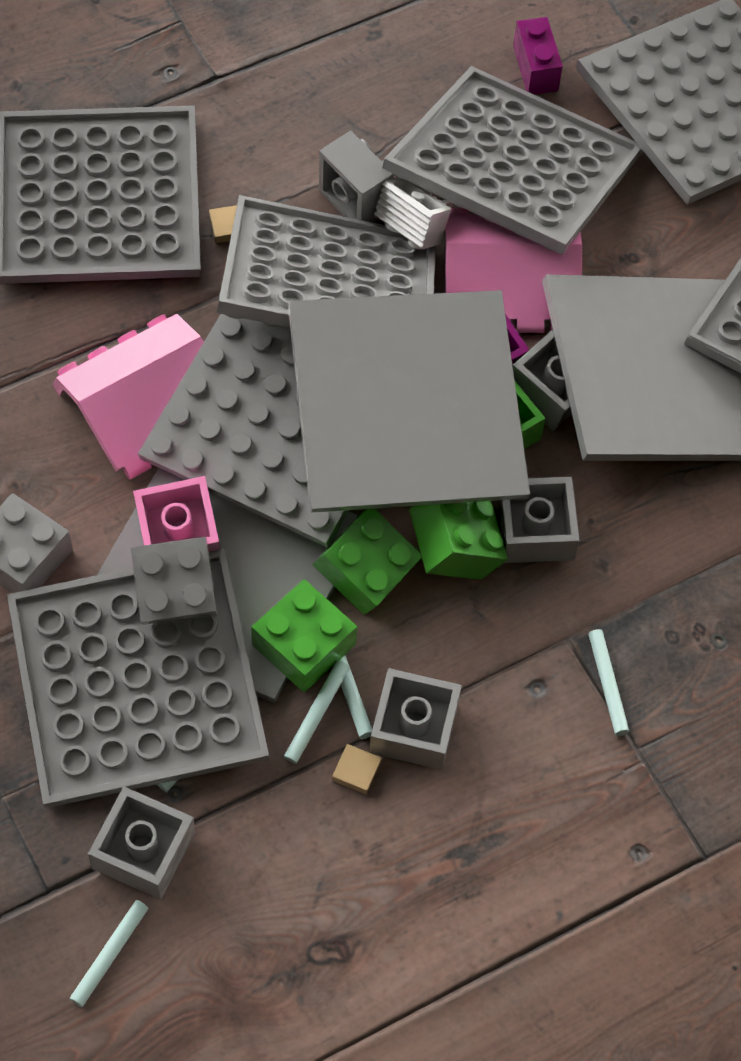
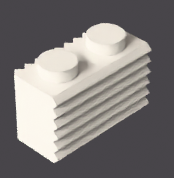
(412, 213)

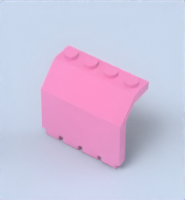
(495, 258)
(130, 386)

